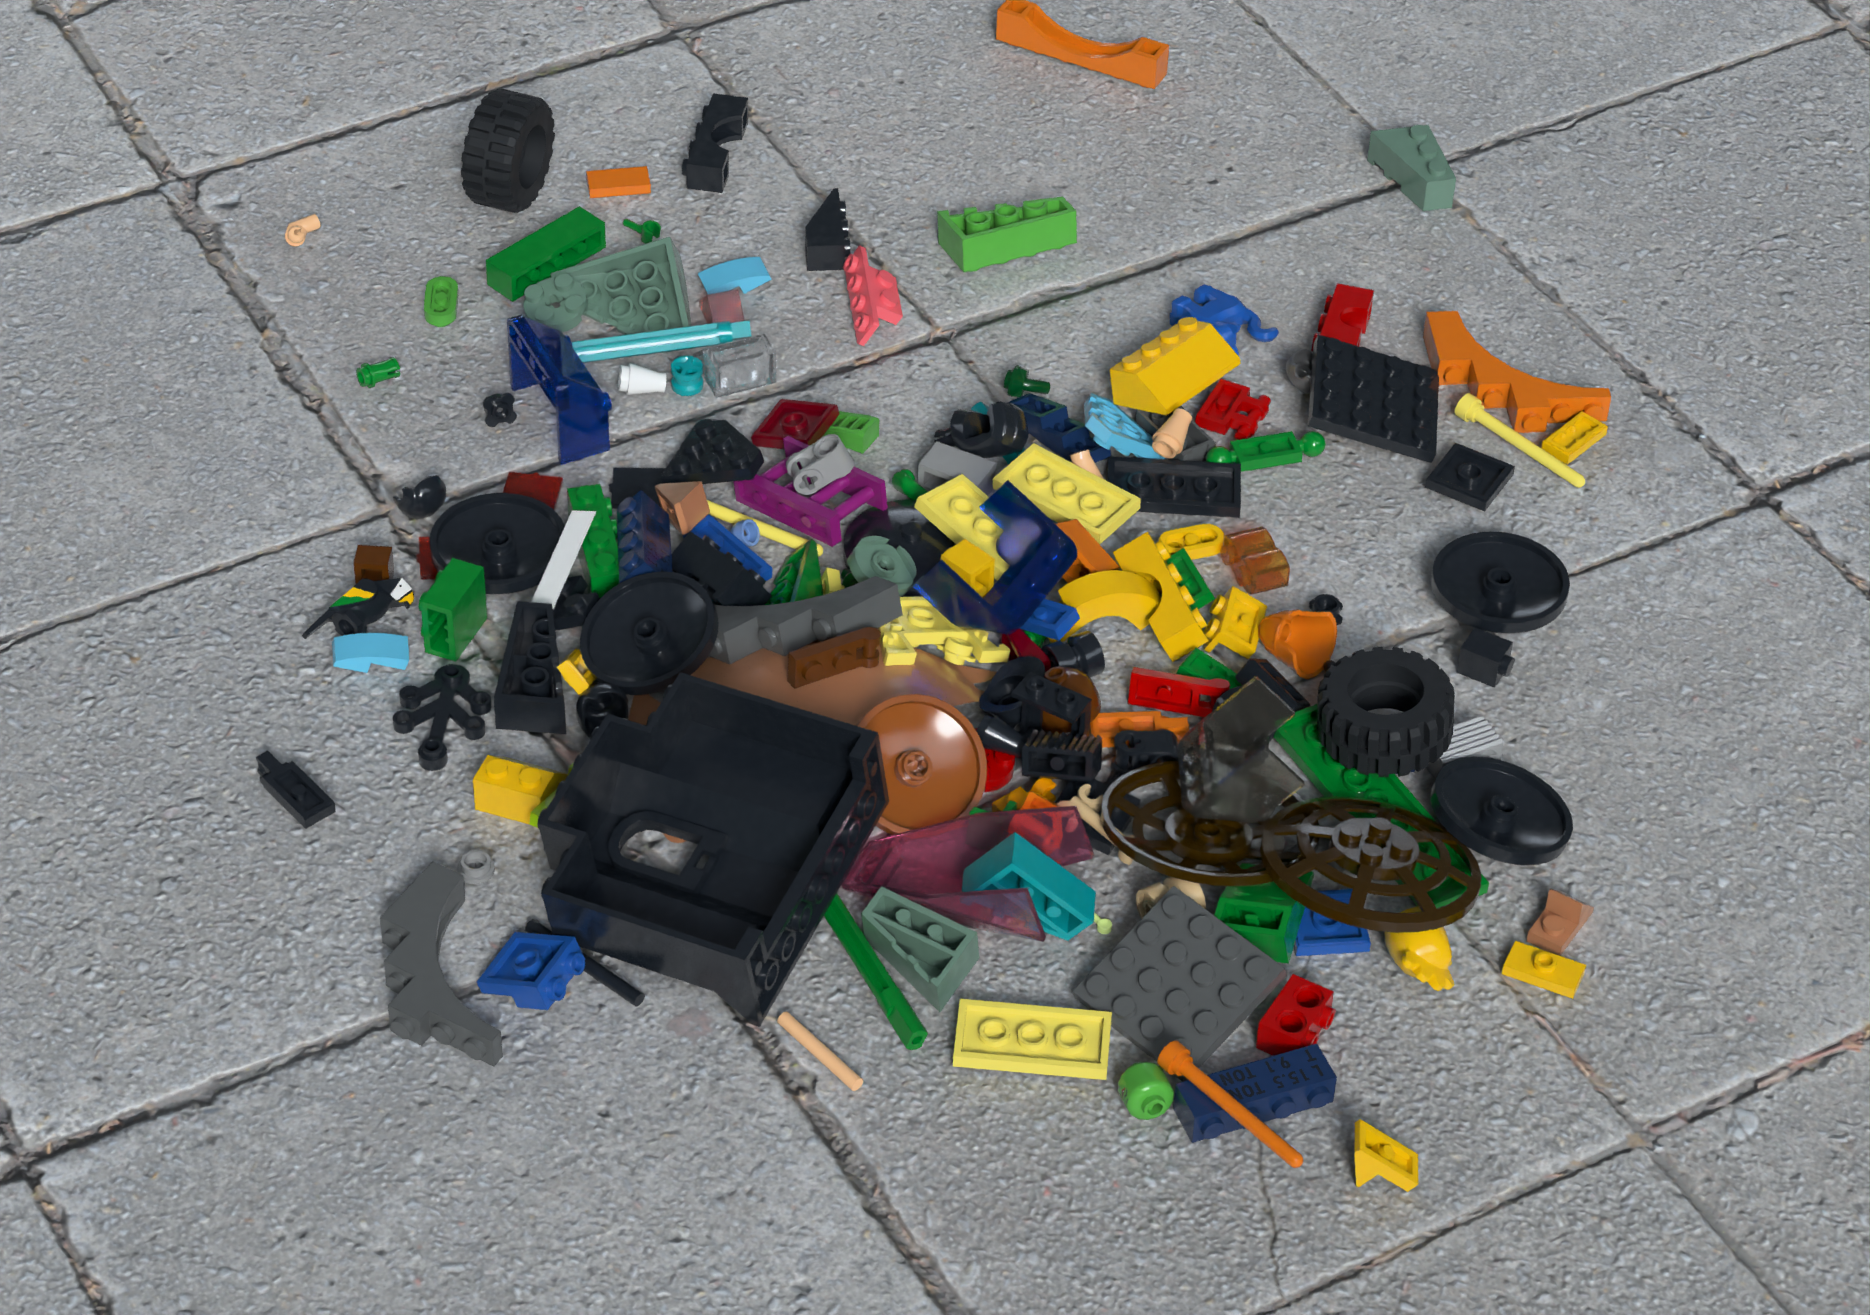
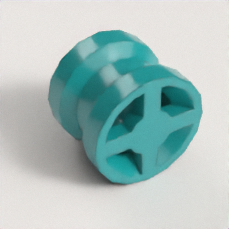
(687, 375)

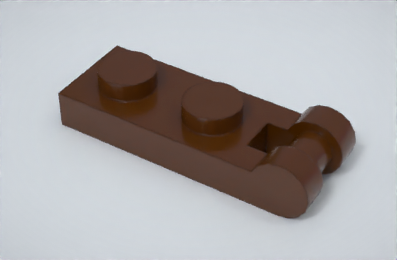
(834, 656)

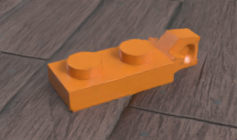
(1109, 724)

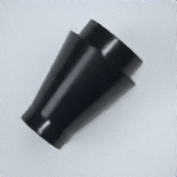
(1000, 737)

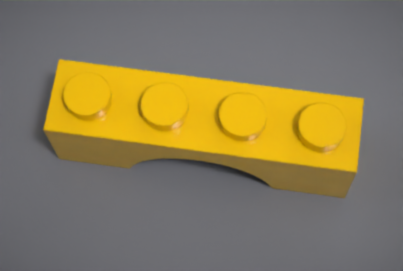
(1174, 621)

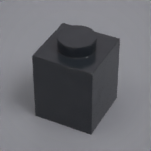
(1485, 657)

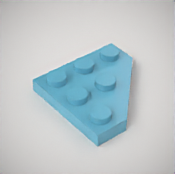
(1117, 429)

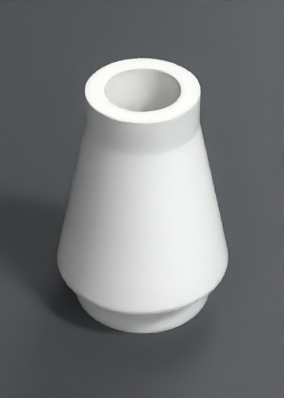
(639, 380)

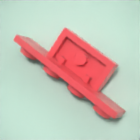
(871, 295)

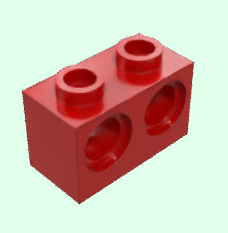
(1295, 1017)

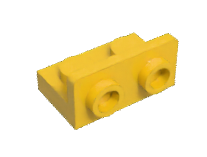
(1235, 622)

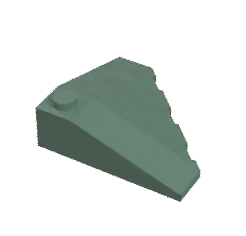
(636, 288)

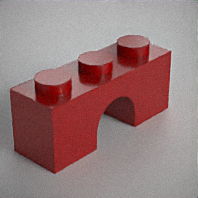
(1346, 314)

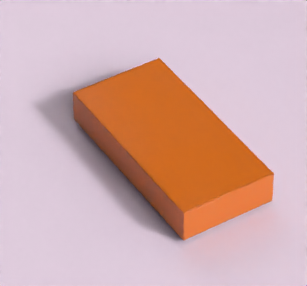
(618, 182)

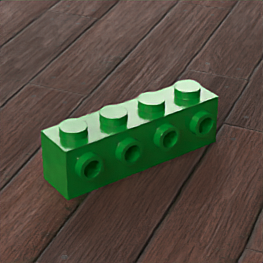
(545, 251)
(599, 549)

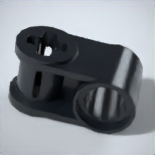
(1143, 749)

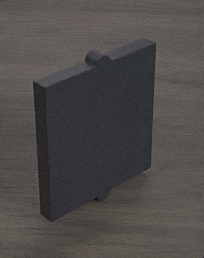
(630, 481)

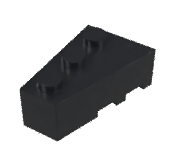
(718, 573)

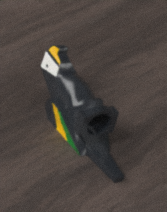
(364, 605)

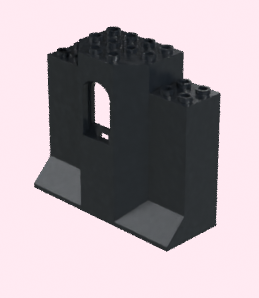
(760, 790)

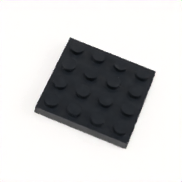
(1374, 398)

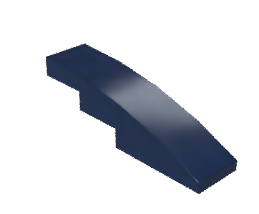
(1054, 429)

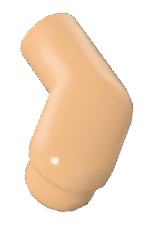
(297, 230)

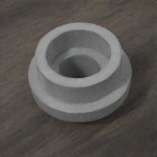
(476, 867)

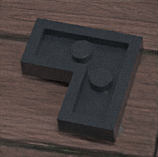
(572, 604)

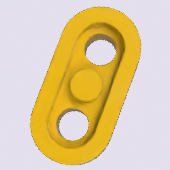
(1197, 540)

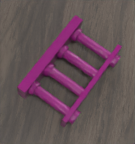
(805, 513)

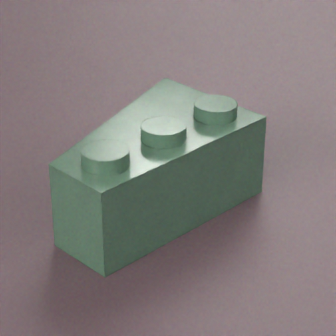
(1415, 163)
(920, 945)

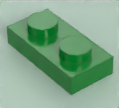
(1191, 579)

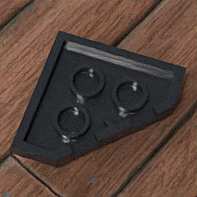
(714, 455)

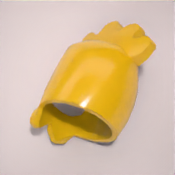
(1422, 954)

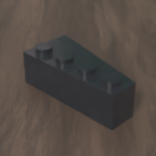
(529, 682)

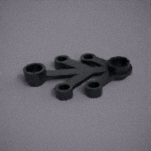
(451, 682)

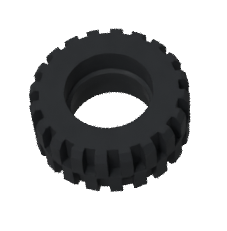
(507, 150)
(1381, 741)

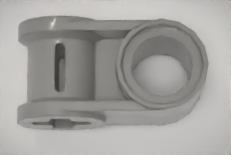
(821, 462)

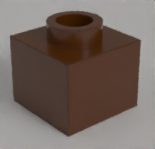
(373, 563)

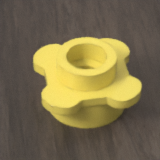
(957, 651)

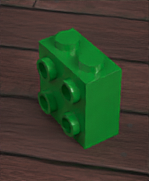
(453, 609)

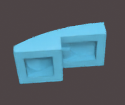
(741, 272)
(361, 649)

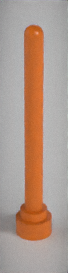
(1177, 1060)

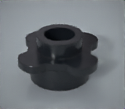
(497, 401)
(1327, 603)

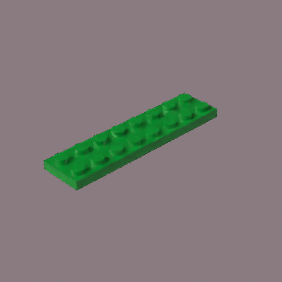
(1302, 744)

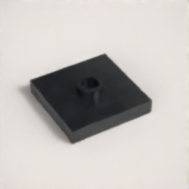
(1469, 476)

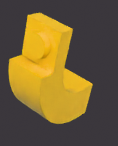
(1110, 595)

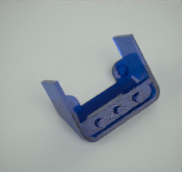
(547, 358)
(1037, 560)

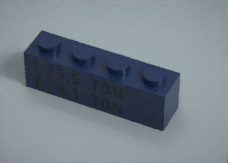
(642, 537)
(1265, 1087)

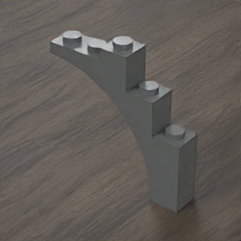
(799, 623)
(412, 970)

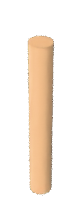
(820, 1051)

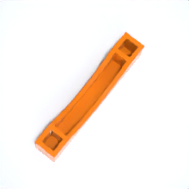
(1136, 61)

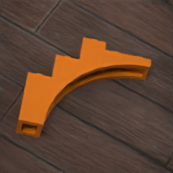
(1528, 399)

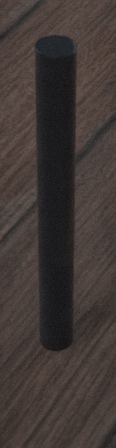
(598, 971)

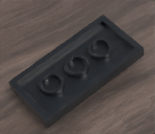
(1179, 485)

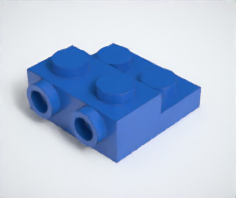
(533, 969)

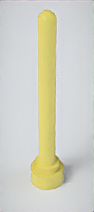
(1470, 409)
(765, 530)

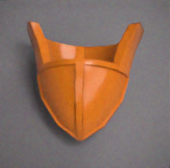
(1300, 639)

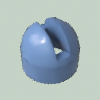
(752, 532)

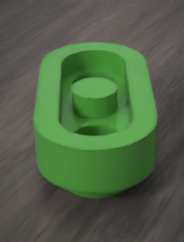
(441, 301)

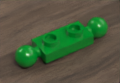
(1268, 450)

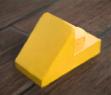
(1383, 1156)

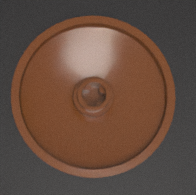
(929, 761)

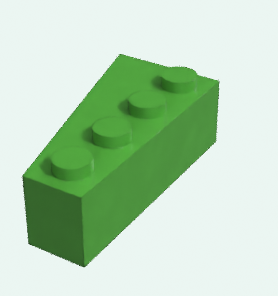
(1006, 232)

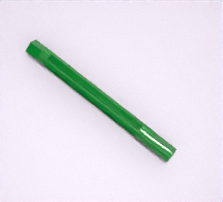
(888, 995)

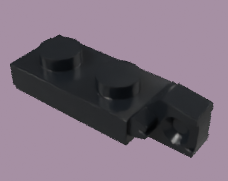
(294, 790)

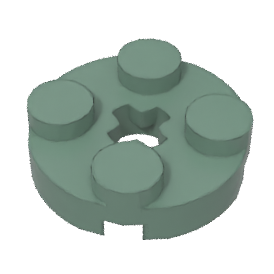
(556, 289)
(874, 553)

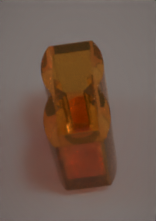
(1255, 560)

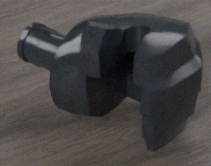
(987, 435)

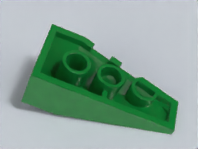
(798, 576)

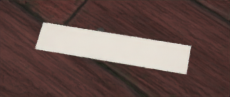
(563, 557)

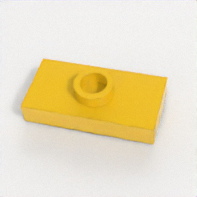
(1574, 437)
(575, 671)
(1543, 969)

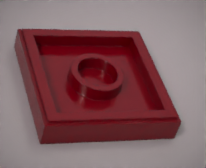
(795, 419)

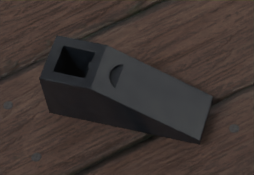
(827, 235)

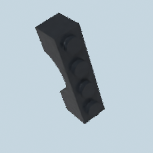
(722, 122)

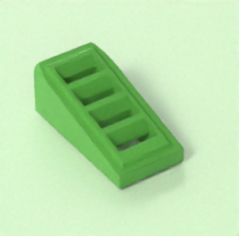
(855, 430)

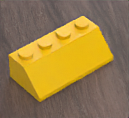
(1172, 367)

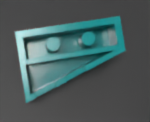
(1060, 898)

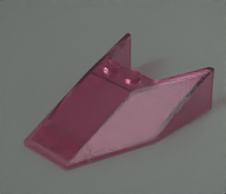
(931, 862)

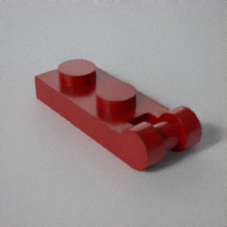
(1174, 691)

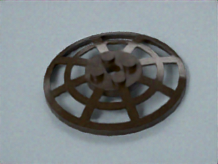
(1191, 838)
(1372, 852)

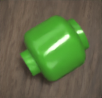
(1145, 1090)

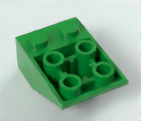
(1263, 915)

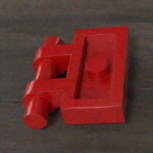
(1223, 409)

